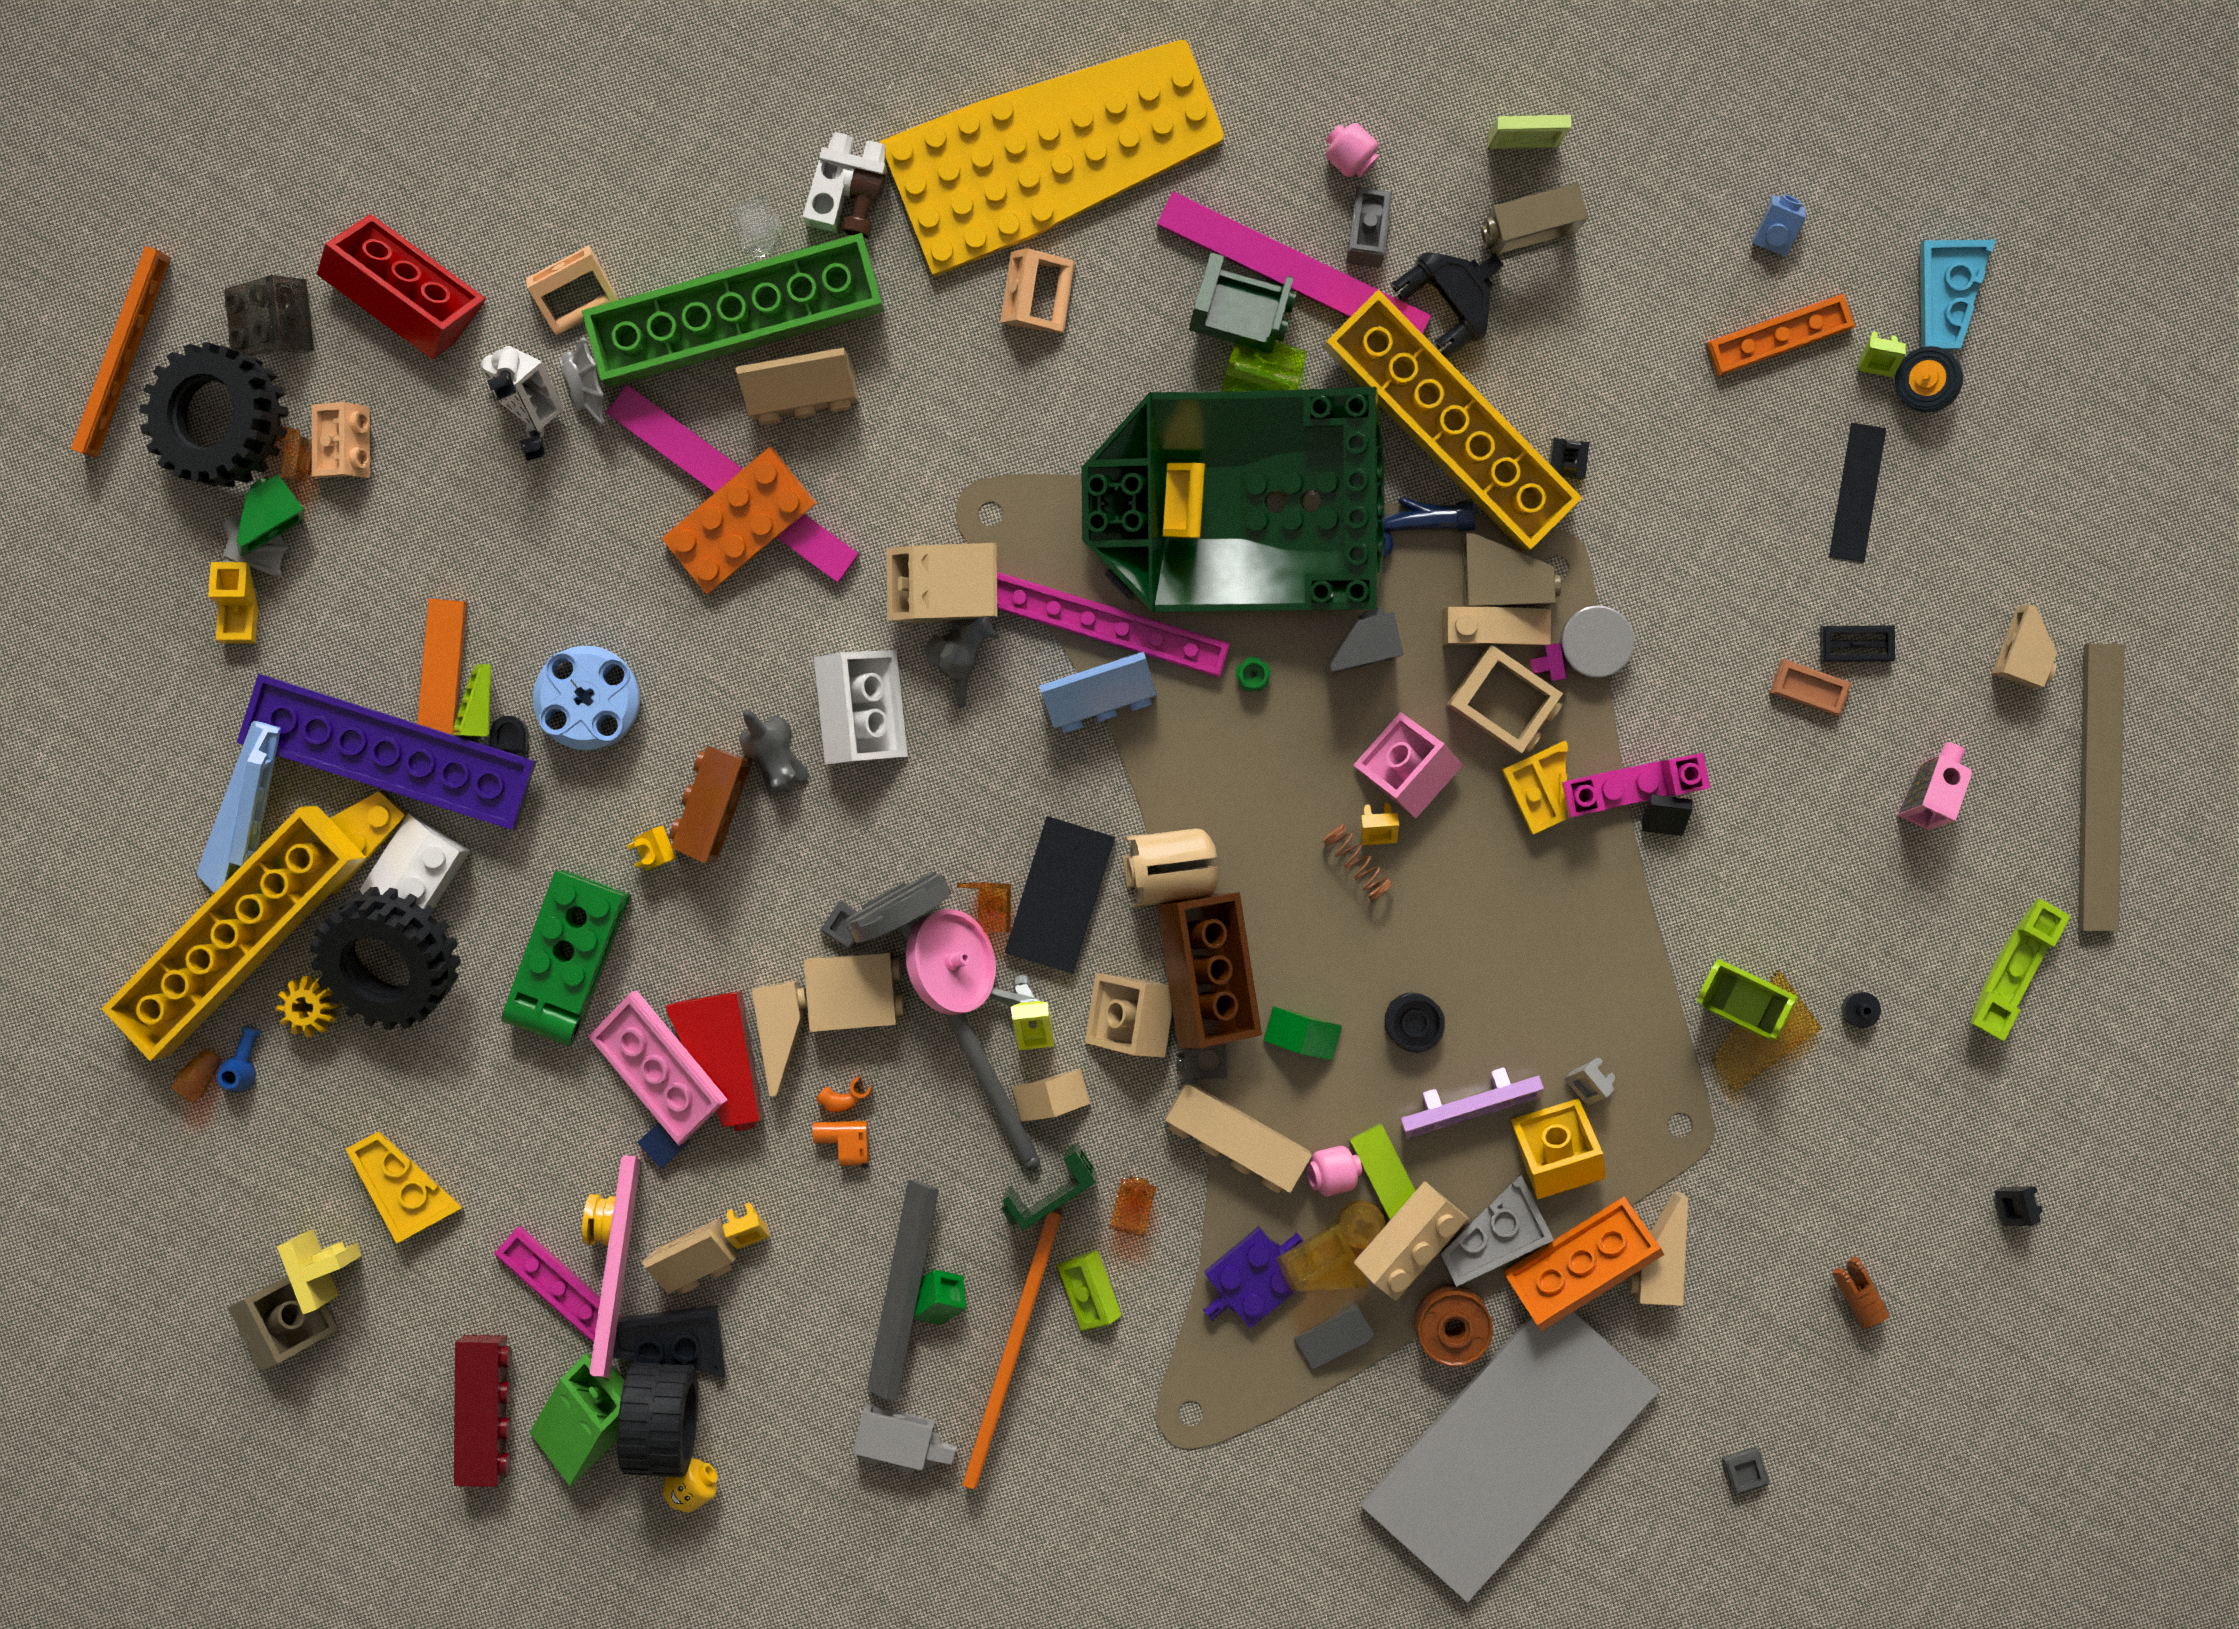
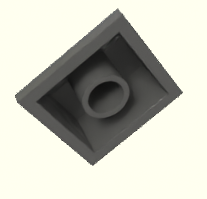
(1367, 642)

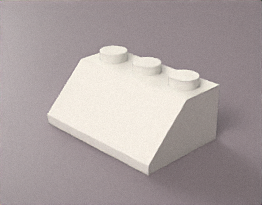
(860, 706)
(417, 862)

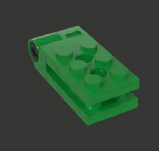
(550, 989)

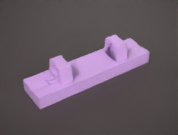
(1502, 1097)

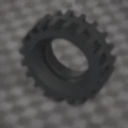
(253, 423)
(410, 933)

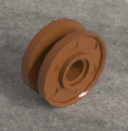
(1459, 1346)

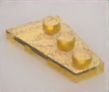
(1749, 1055)

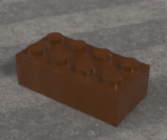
(1209, 970)

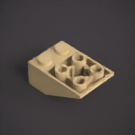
(941, 582)

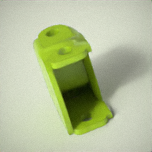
(1746, 1000)

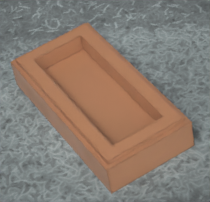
(1810, 688)

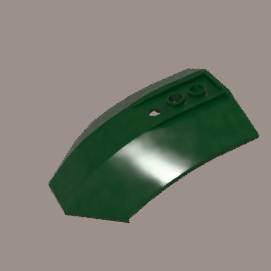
(1245, 551)

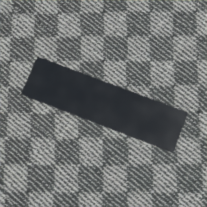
(1857, 492)

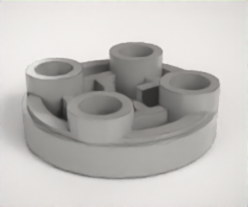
(1597, 642)

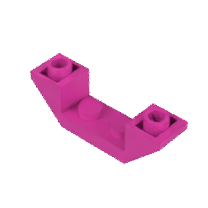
(1635, 784)

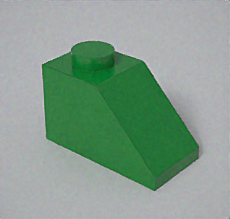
(267, 513)

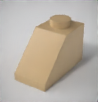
(2027, 650)

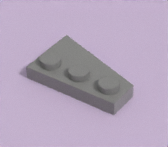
(1497, 1235)

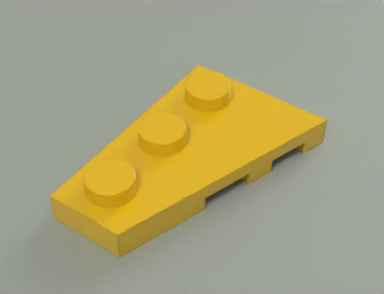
(369, 825)
(399, 1187)

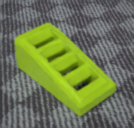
(474, 711)

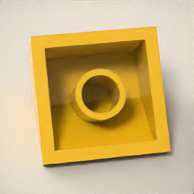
(1559, 1148)

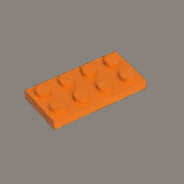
(739, 520)
(1583, 1263)

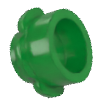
(1243, 674)

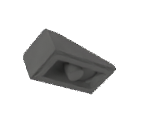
(1369, 227)
(1335, 1336)

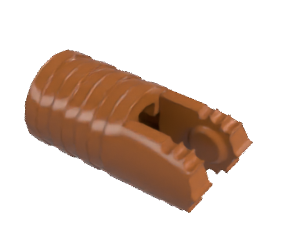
(1863, 1296)

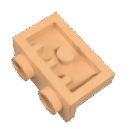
(340, 440)

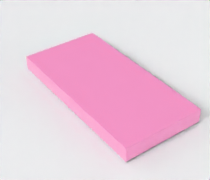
(657, 1067)

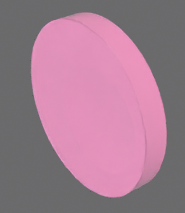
(950, 962)

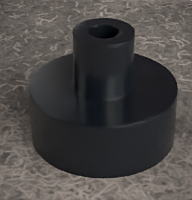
(1854, 1006)

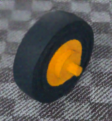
(1929, 379)

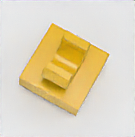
(1379, 827)
(653, 848)
(746, 1229)

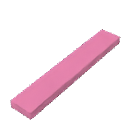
(615, 1267)

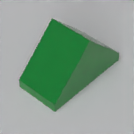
(1302, 1033)

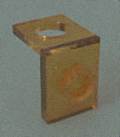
(993, 905)

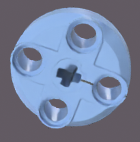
(586, 698)

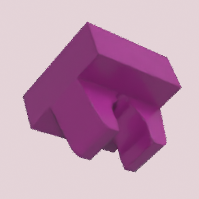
(1552, 662)

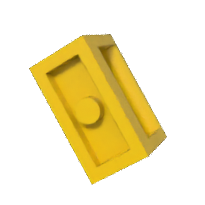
(1183, 500)

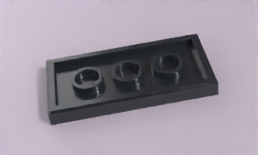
(1059, 894)

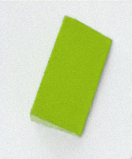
(1089, 1291)

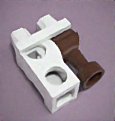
(846, 175)

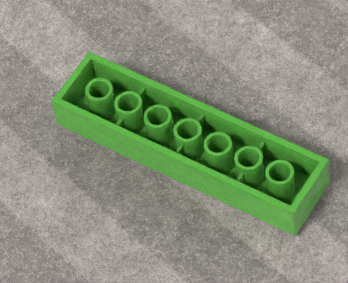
(733, 310)

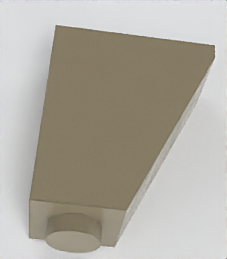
(1504, 576)

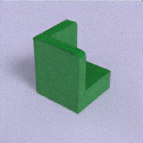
(940, 1297)

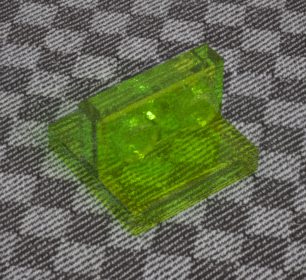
(1262, 371)

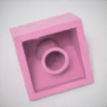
(1408, 764)

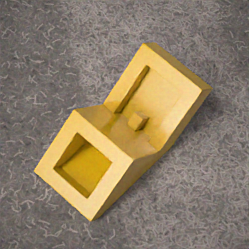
(235, 595)

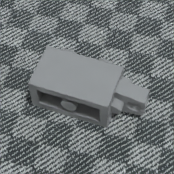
(900, 1440)

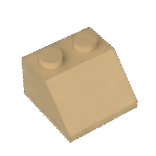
(1129, 1015)
(691, 1257)

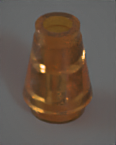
(196, 1076)

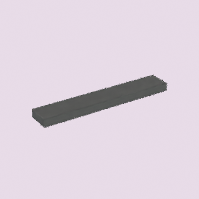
(902, 1289)

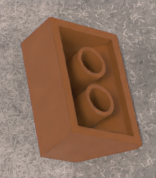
(710, 804)

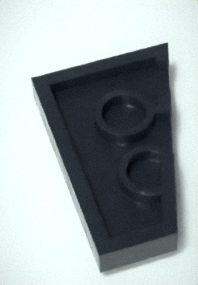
(673, 1338)

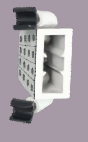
(526, 391)

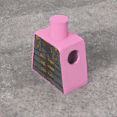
(1937, 789)

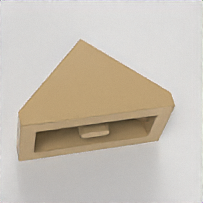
(1051, 1096)

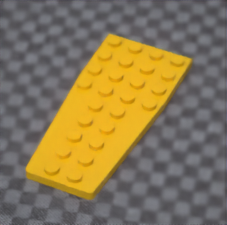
(1049, 152)

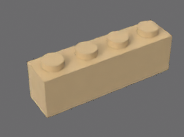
(1237, 1136)

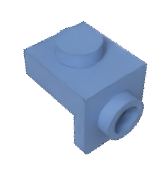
(1780, 224)

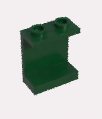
(1084, 1175)

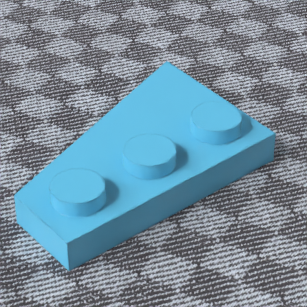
(1948, 288)

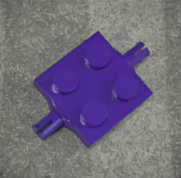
(1250, 1278)

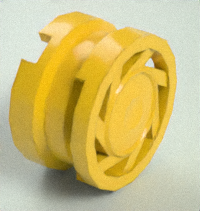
(597, 1219)

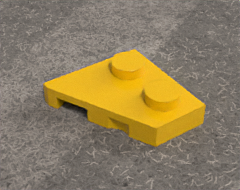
(1538, 787)

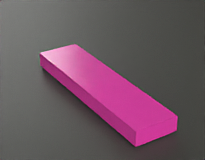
(551, 1280)

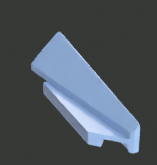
(243, 808)

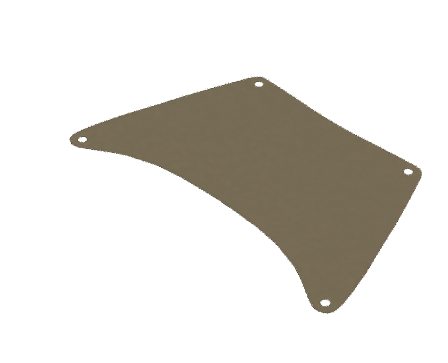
(1519, 937)

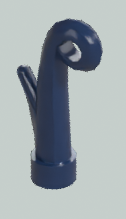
(1428, 516)

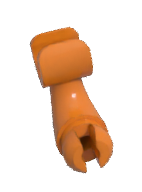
(840, 1102)

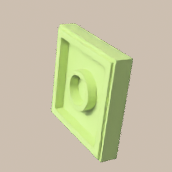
(1528, 131)

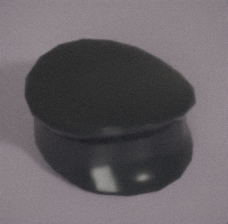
(1414, 1022)

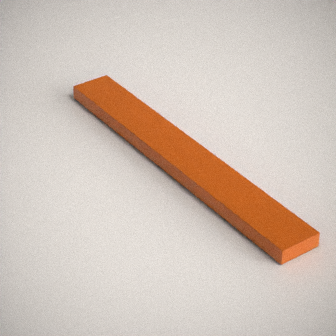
(1012, 1349)

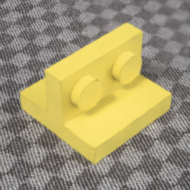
(311, 1268)

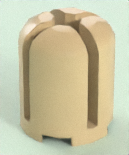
(1167, 849)

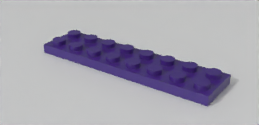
(391, 752)

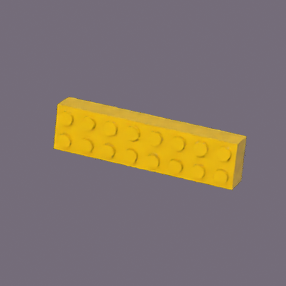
(1452, 421)
(227, 937)

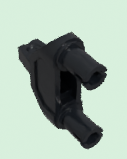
(1462, 286)

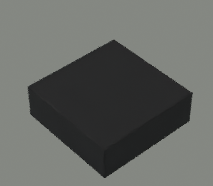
(1666, 815)

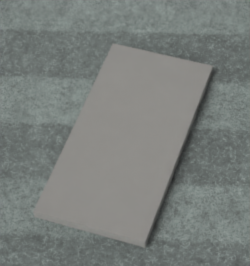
(1508, 1449)

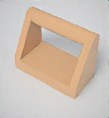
(561, 274)
(1021, 285)

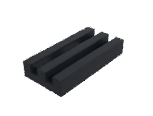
(1826, 643)

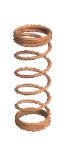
(1334, 836)

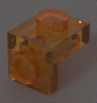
(296, 455)
(1132, 1206)

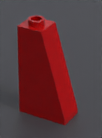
(719, 1040)

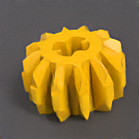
(302, 1018)

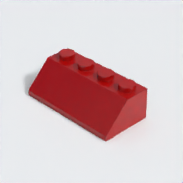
(399, 285)

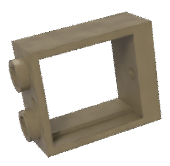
(1534, 219)

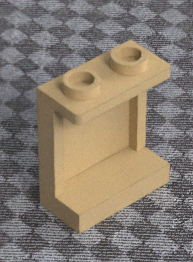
(853, 991)

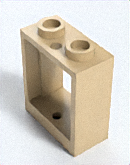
(1474, 679)

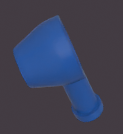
(240, 1064)

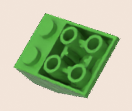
(579, 1419)

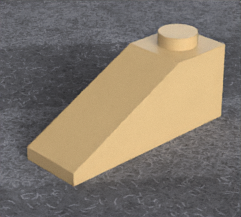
(1496, 626)
(779, 1021)
(1664, 1279)

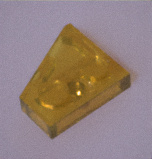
(1322, 1263)

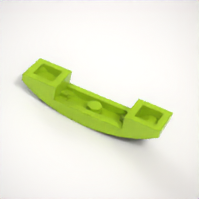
(2016, 966)

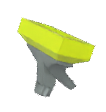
(1029, 1015)

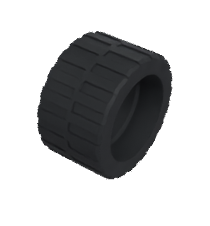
(657, 1420)

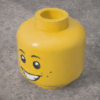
(692, 1489)

